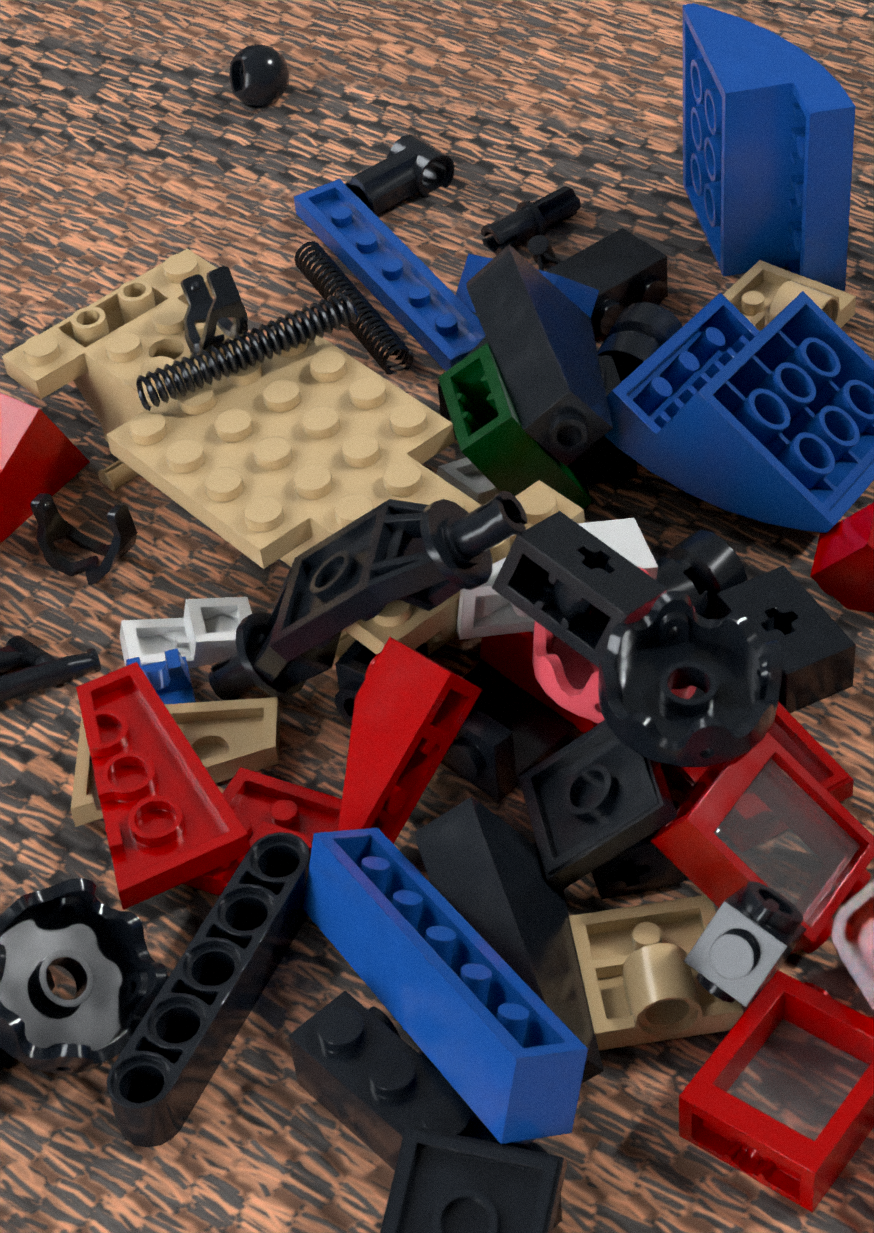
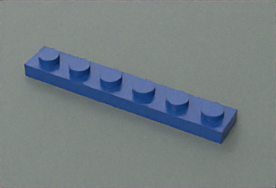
(391, 272)

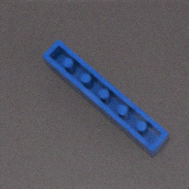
(446, 986)

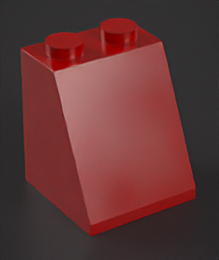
(32, 461)

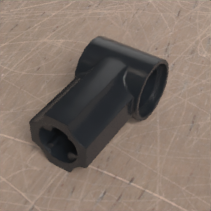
(408, 169)

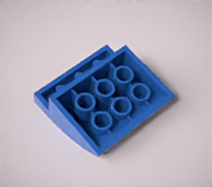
(765, 149)
(755, 417)

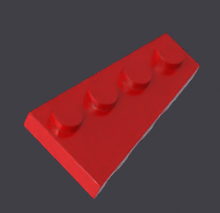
(153, 790)

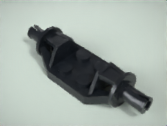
(382, 557)

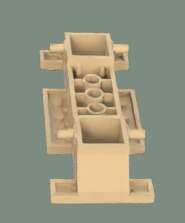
(269, 451)

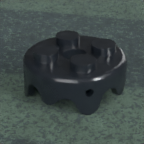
(681, 650)
(110, 969)

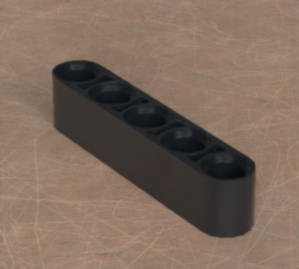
(210, 992)

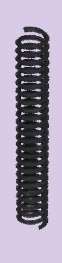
(362, 304)
(275, 343)

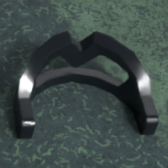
(212, 312)
(53, 528)

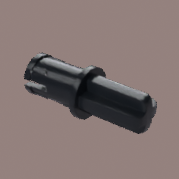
(531, 219)

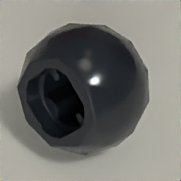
(258, 75)

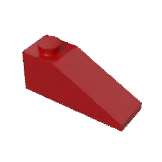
(399, 736)

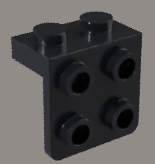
(504, 734)

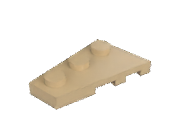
(221, 734)

